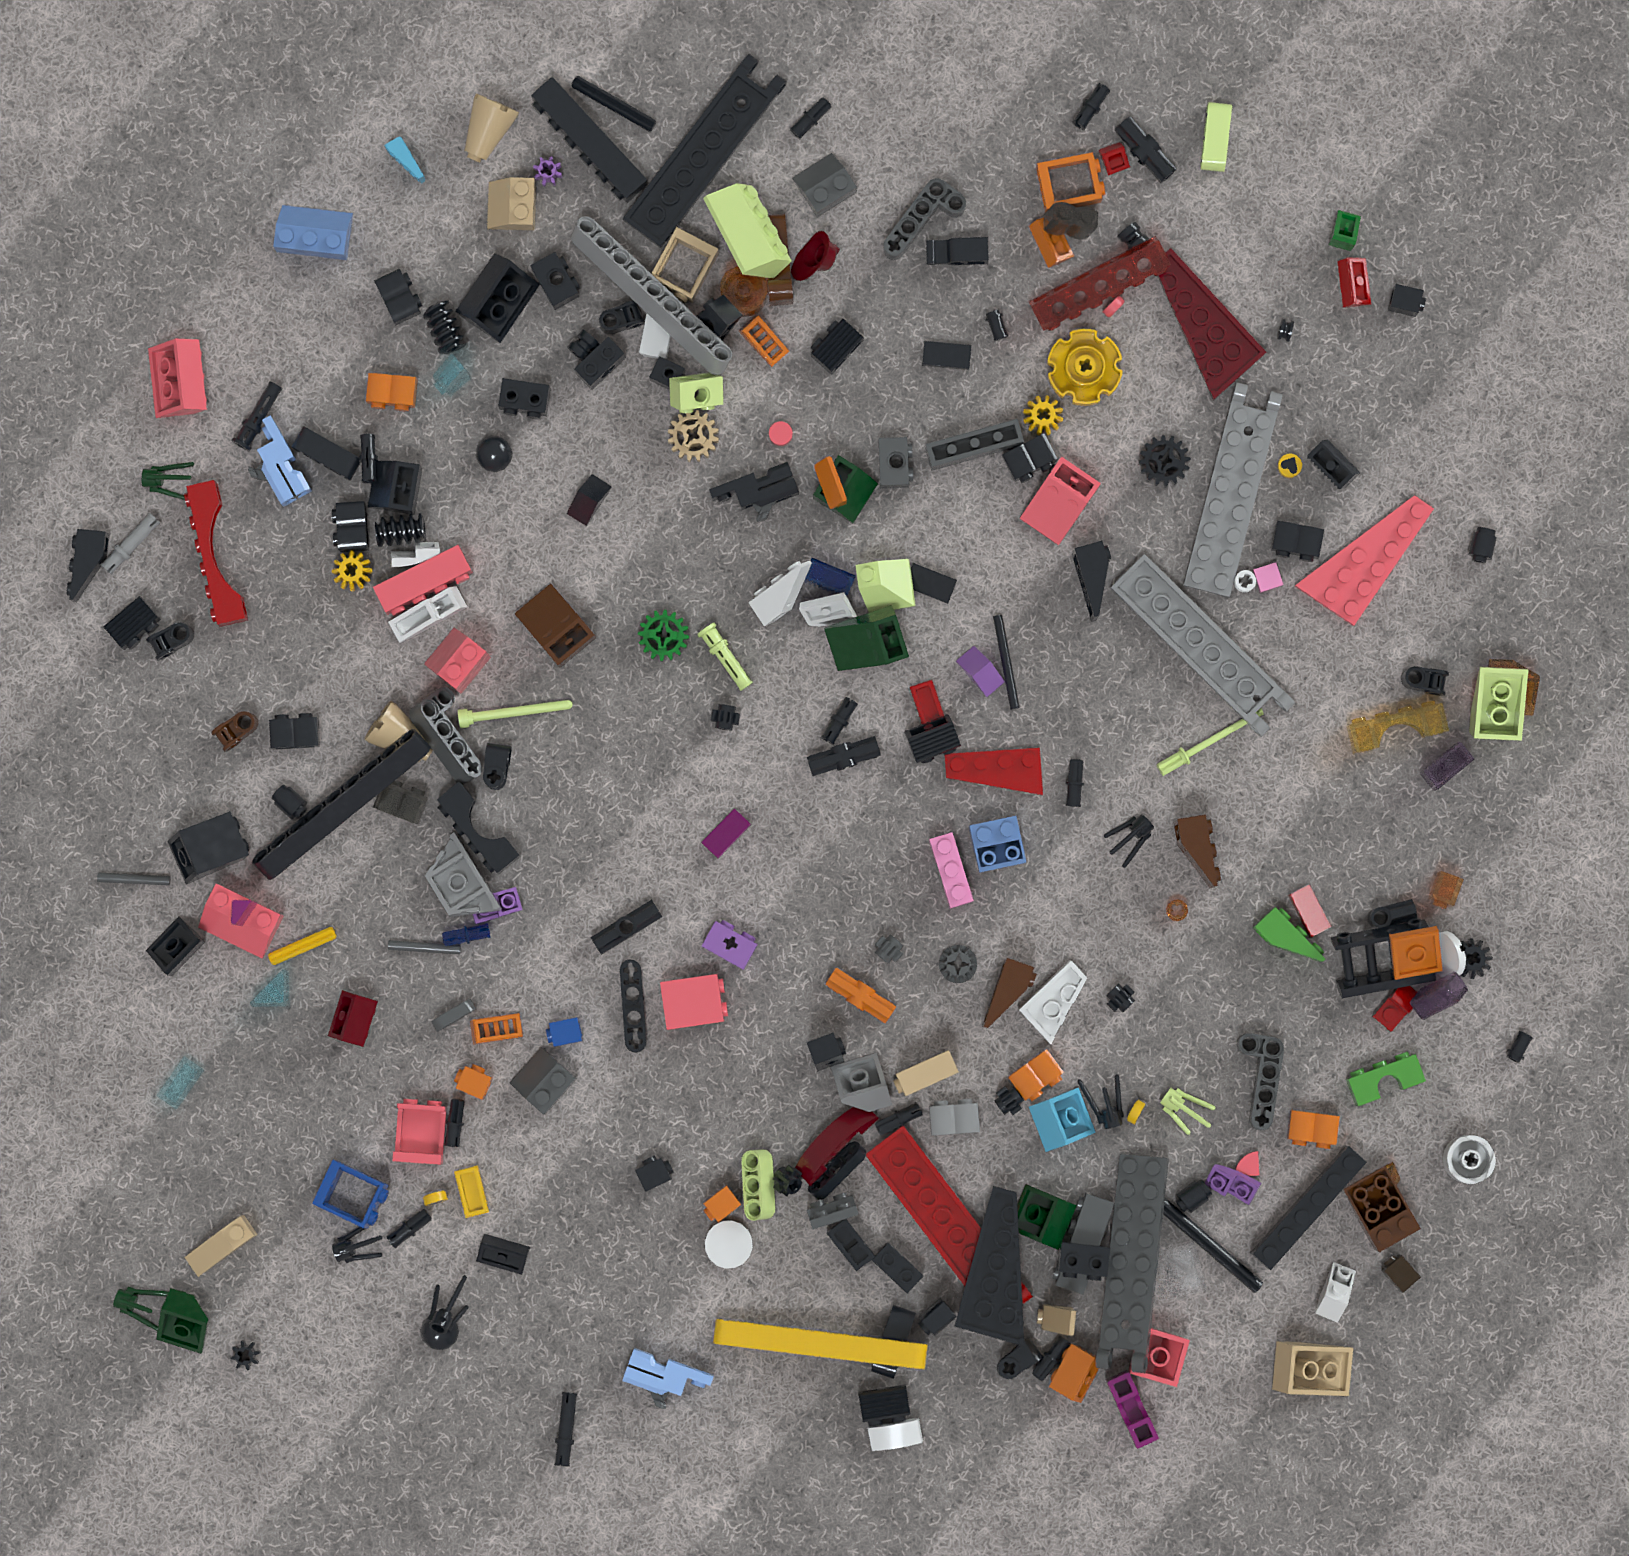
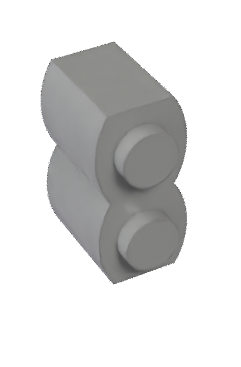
(954, 1119)

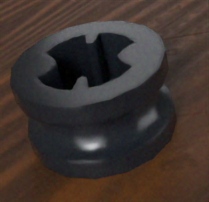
(1285, 330)

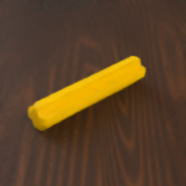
(302, 946)

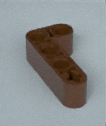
(781, 286)

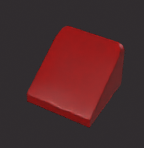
(1114, 158)

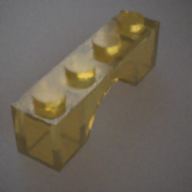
(1427, 721)

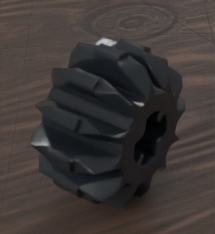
(1474, 968)

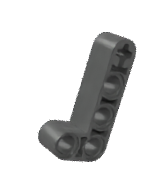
(919, 221)
(461, 764)
(1261, 1082)

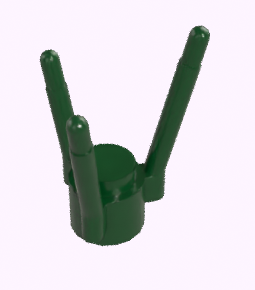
(154, 478)
(127, 1301)

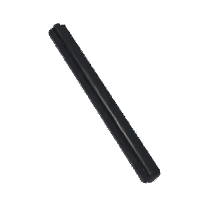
(1211, 1247)

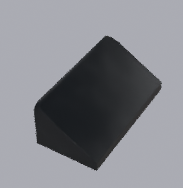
(932, 583)
(502, 1254)

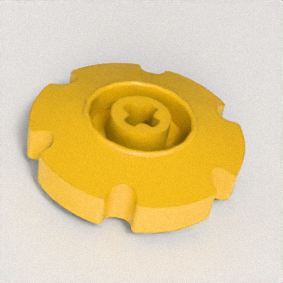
(1067, 375)

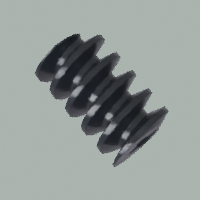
(442, 328)
(399, 530)

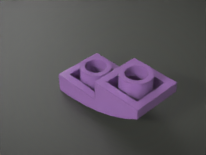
(509, 903)
(1228, 1180)

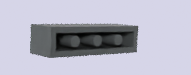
(974, 444)
(1088, 1230)

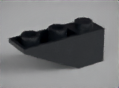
(90, 552)

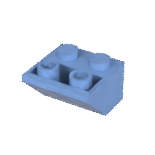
(997, 844)

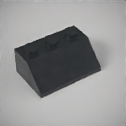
(497, 297)

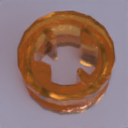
(1176, 903)

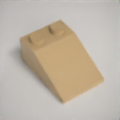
(1312, 1369)

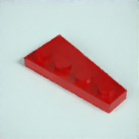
(1004, 769)

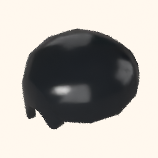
(493, 453)
(436, 1340)

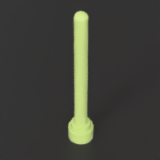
(468, 718)

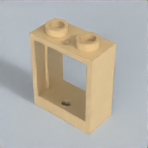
(694, 244)
(925, 1073)

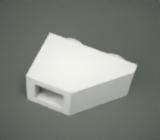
(1335, 1292)

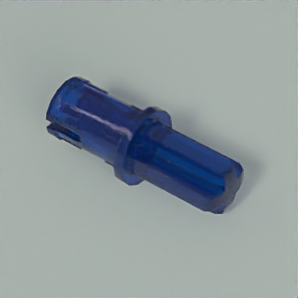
(466, 934)

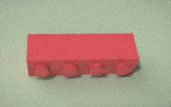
(422, 580)

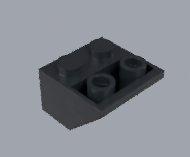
(395, 487)

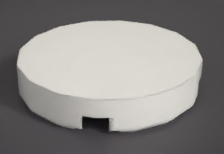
(1451, 954)
(728, 1244)

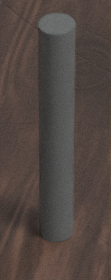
(133, 879)
(423, 947)

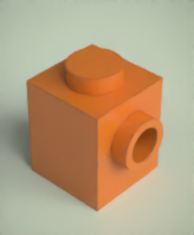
(473, 1081)
(721, 1204)

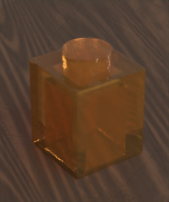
(1445, 890)

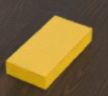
(471, 1191)

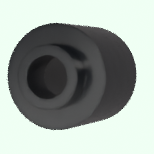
(1482, 545)
(289, 802)
(1193, 1196)

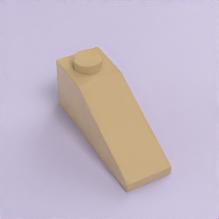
(221, 1245)
(1057, 1319)

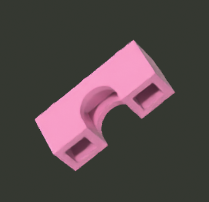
(951, 870)

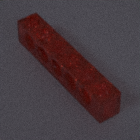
(1086, 283)

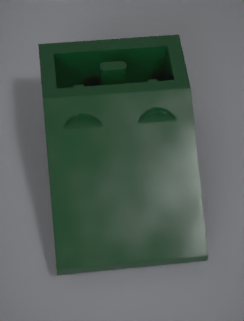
(867, 640)

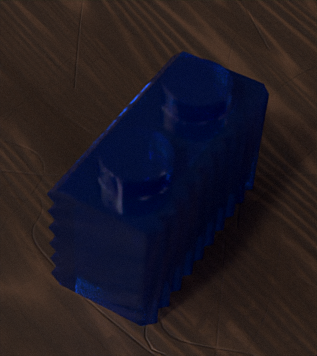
(829, 578)

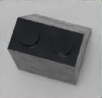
(208, 847)

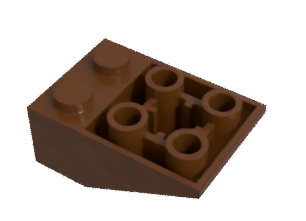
(555, 625)
(1194, 842)
(1381, 1209)

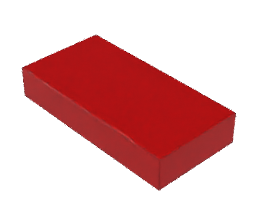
(926, 701)

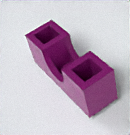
(1132, 1409)

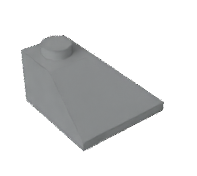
(862, 1083)

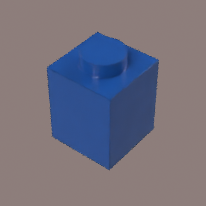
(564, 1032)

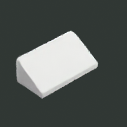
(654, 340)

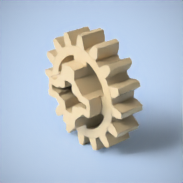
(683, 429)

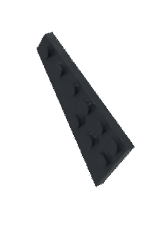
(993, 1287)

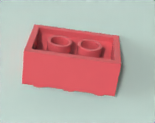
(177, 378)
(253, 935)

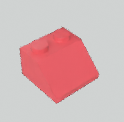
(1164, 1357)

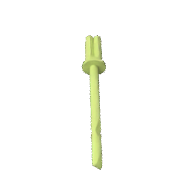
(1182, 757)

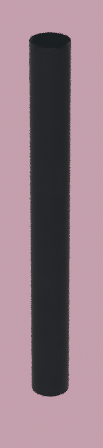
(1006, 662)

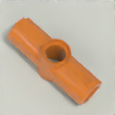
(860, 995)

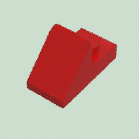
(1395, 1007)

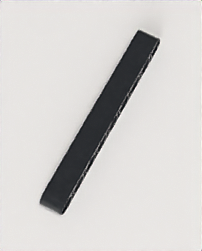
(341, 804)

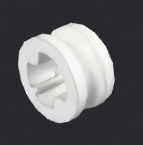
(1240, 575)

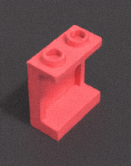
(693, 1001)
(420, 1132)

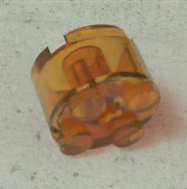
(750, 302)

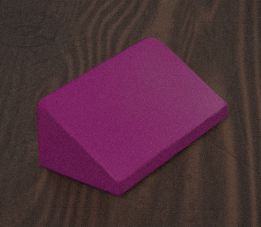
(726, 833)
(241, 911)

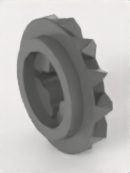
(949, 972)

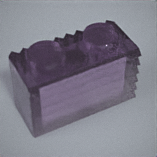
(1447, 766)
(1439, 995)

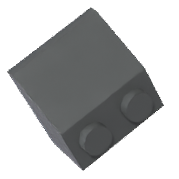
(825, 184)
(543, 1081)

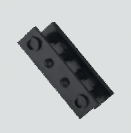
(1373, 980)

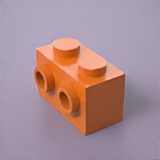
(1074, 1373)

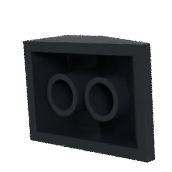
(1092, 568)

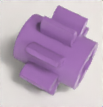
(551, 166)

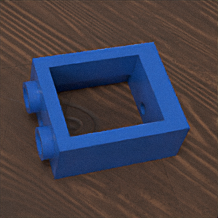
(329, 1184)

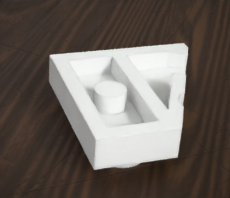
(827, 610)

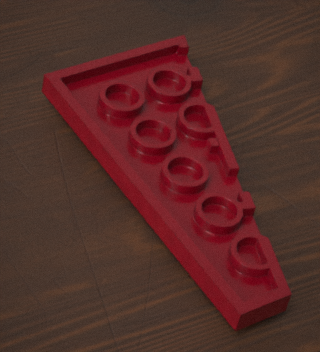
(1213, 334)

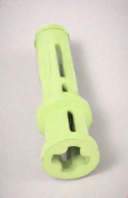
(719, 647)

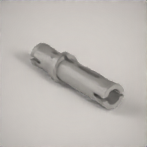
(130, 543)

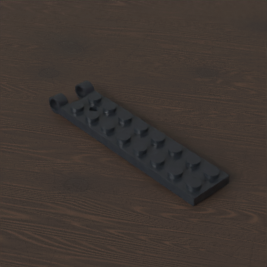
(702, 154)

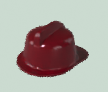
(815, 256)

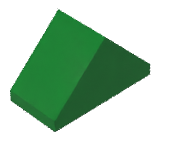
(1345, 231)

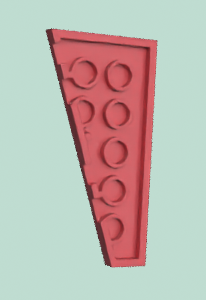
(1358, 571)

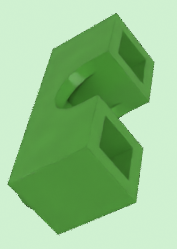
(1364, 1085)

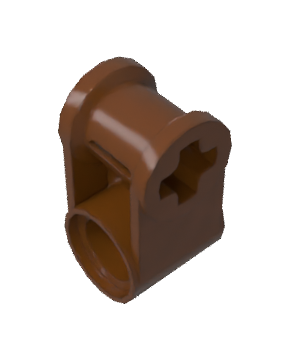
(234, 730)

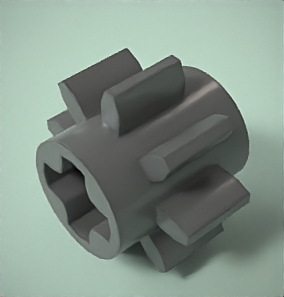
(889, 949)

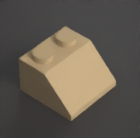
(512, 204)

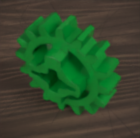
(674, 635)

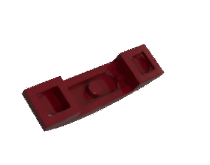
(832, 1140)

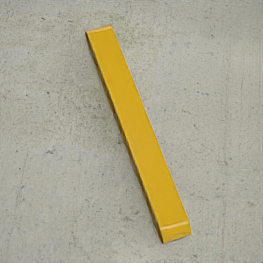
(820, 1344)

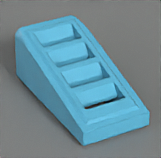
(402, 155)

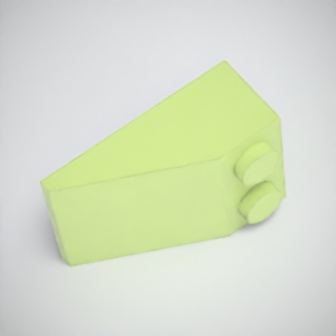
(1499, 704)

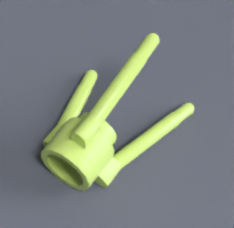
(1174, 1101)

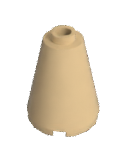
(487, 126)
(390, 727)

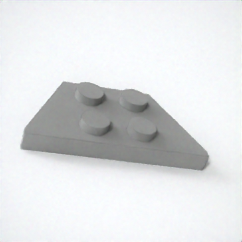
(460, 882)

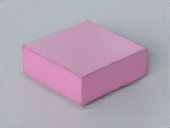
(1268, 577)

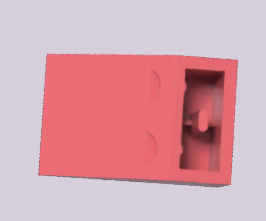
(1060, 501)

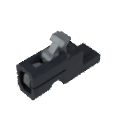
(759, 492)

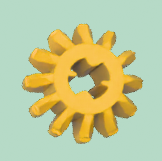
(1042, 407)
(360, 571)

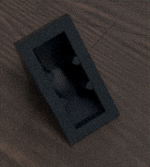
(588, 499)

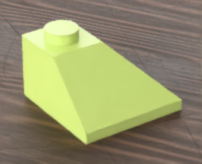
(886, 584)

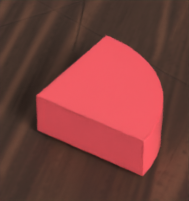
(1249, 1164)

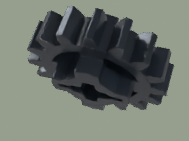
(1153, 457)

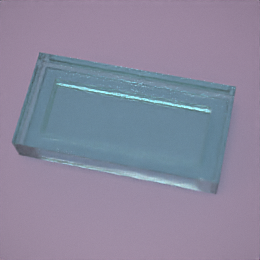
(180, 1082)

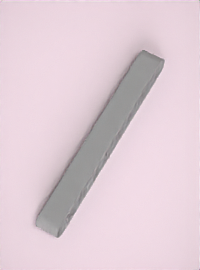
(651, 295)

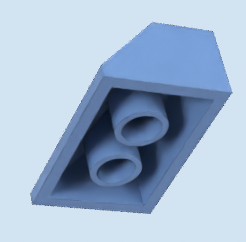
(313, 232)

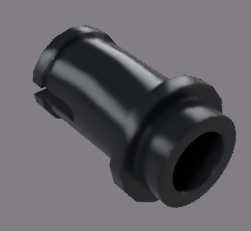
(996, 324)
(1519, 1047)

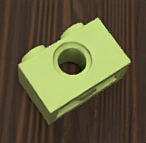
(684, 388)

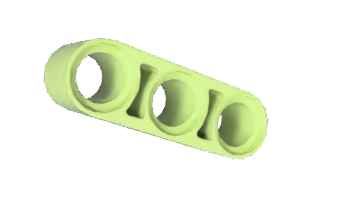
(1216, 137)
(751, 1175)

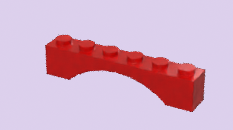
(205, 507)

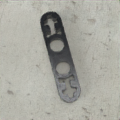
(629, 1006)

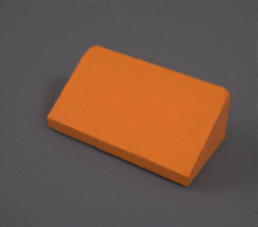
(1052, 247)
(830, 483)

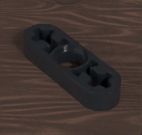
(847, 1161)

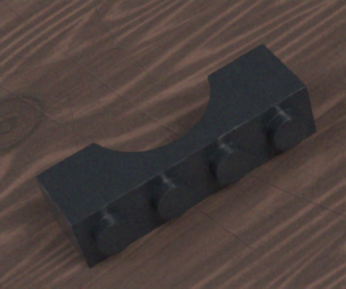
(459, 804)

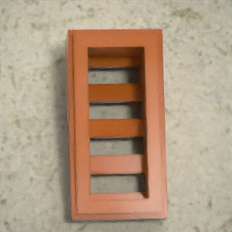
(744, 331)
(474, 1024)

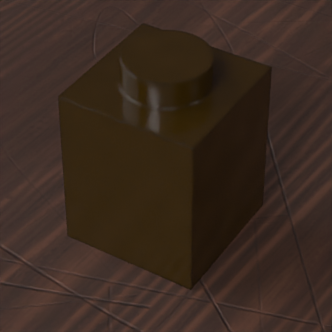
(1400, 1272)

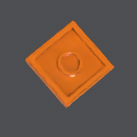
(1415, 952)

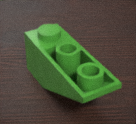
(1283, 935)

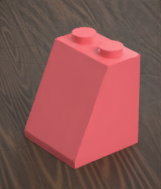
(457, 660)

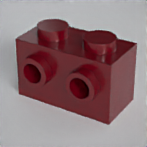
(352, 1018)

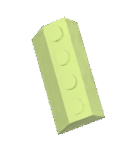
(748, 230)

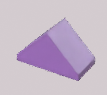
(980, 671)

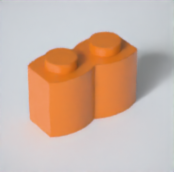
(391, 391)
(1036, 1075)
(1313, 1128)

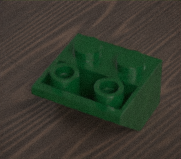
(857, 488)

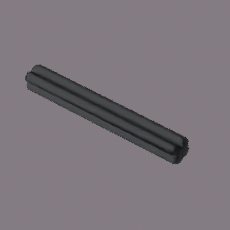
(613, 103)

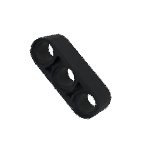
(326, 453)
(898, 1329)

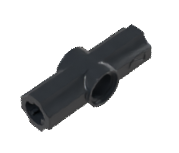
(1145, 149)
(843, 756)
(612, 935)

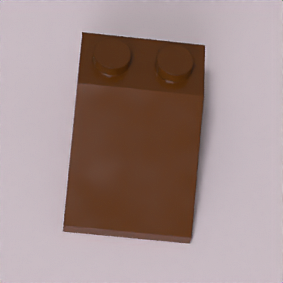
(1011, 984)

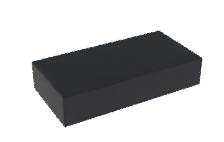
(946, 355)

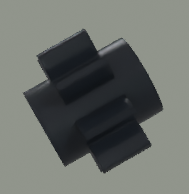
(725, 717)
(1120, 998)
(1009, 1100)
(787, 1180)
(238, 1356)

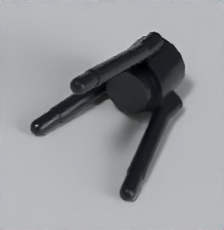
(1139, 828)
(1110, 1116)
(346, 1249)
(441, 1320)

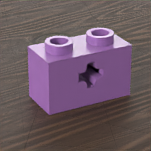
(715, 943)

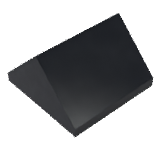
(175, 946)

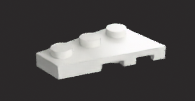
(1052, 1001)

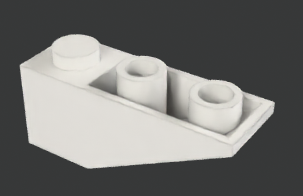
(780, 597)

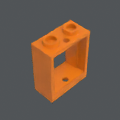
(1045, 183)

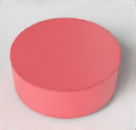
(1113, 306)
(780, 433)

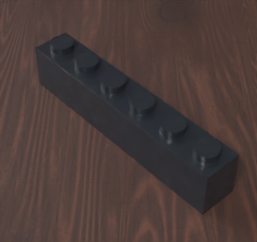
(589, 139)
(1308, 1207)

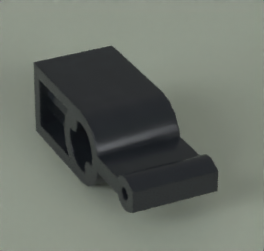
(957, 251)

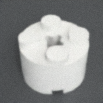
(1481, 1153)

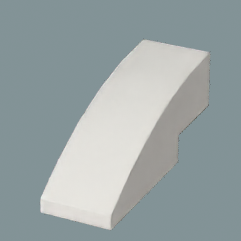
(427, 614)

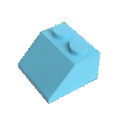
(1062, 1119)

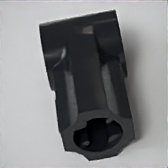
(1394, 913)

